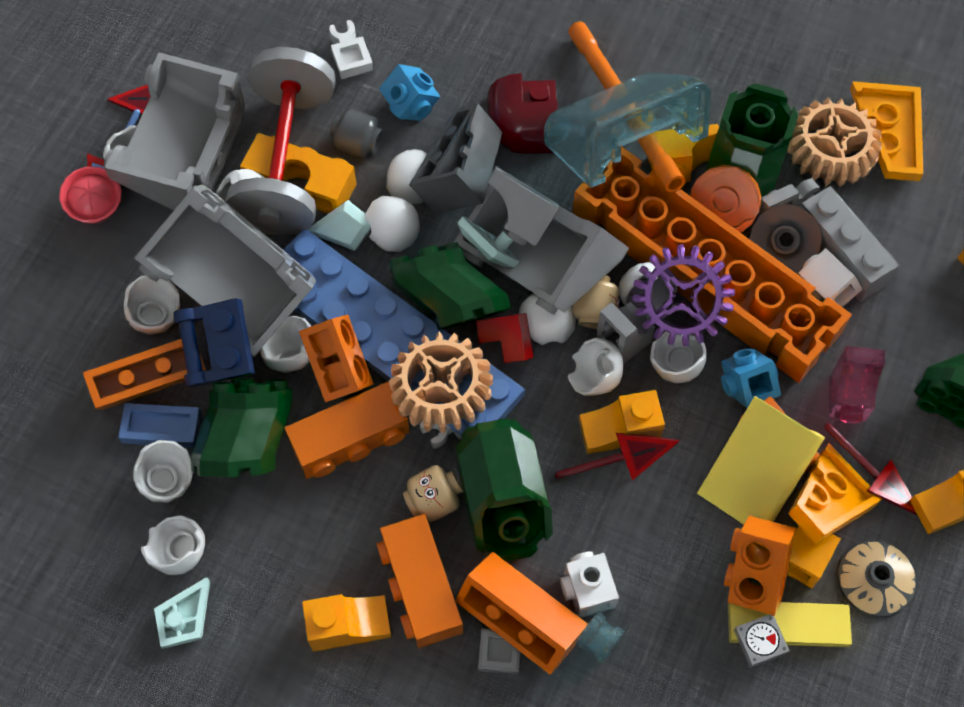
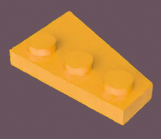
(900, 121)
(831, 497)

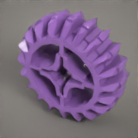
(703, 320)

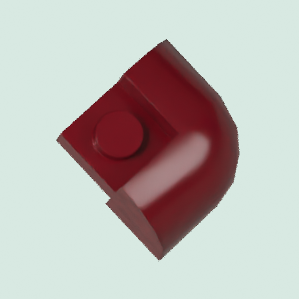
(522, 111)

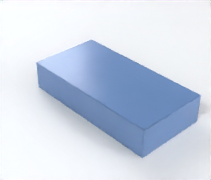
(150, 423)

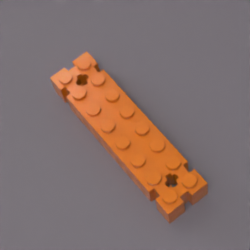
(770, 303)

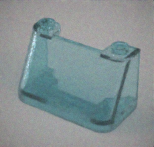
(595, 128)

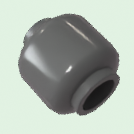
(357, 133)

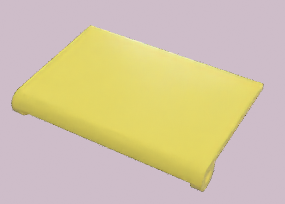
(760, 464)

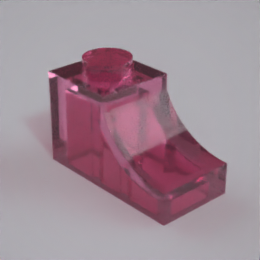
(855, 384)

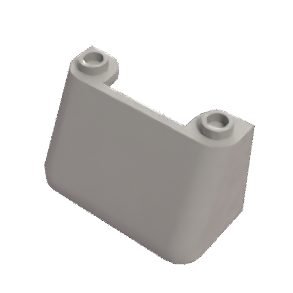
(181, 132)
(224, 257)
(562, 264)

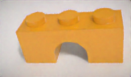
(329, 179)

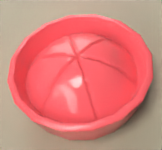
(90, 195)

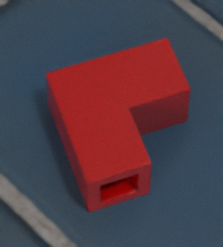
(512, 332)

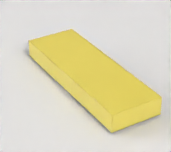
(801, 623)

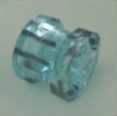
(600, 637)

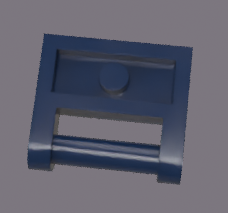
(226, 342)

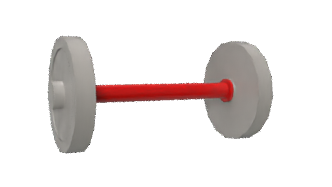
(292, 81)

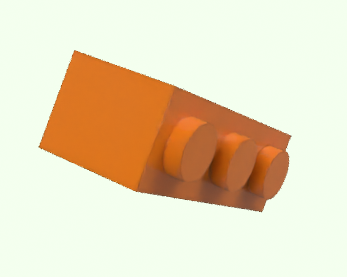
(137, 375)
(347, 431)
(419, 581)
(520, 612)

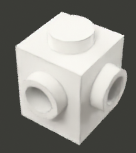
(830, 278)
(589, 584)

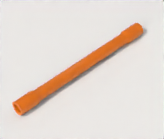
(661, 162)

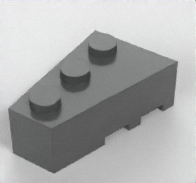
(459, 161)

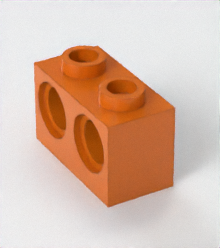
(336, 357)
(765, 566)

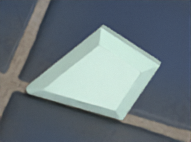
(343, 226)
(490, 246)
(183, 616)

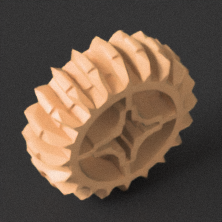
(842, 133)
(460, 361)

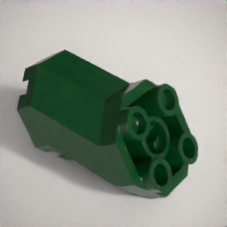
(755, 134)
(447, 286)
(942, 390)
(242, 428)
(503, 489)

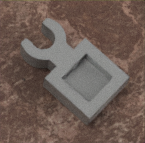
(789, 195)

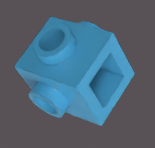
(409, 93)
(750, 375)

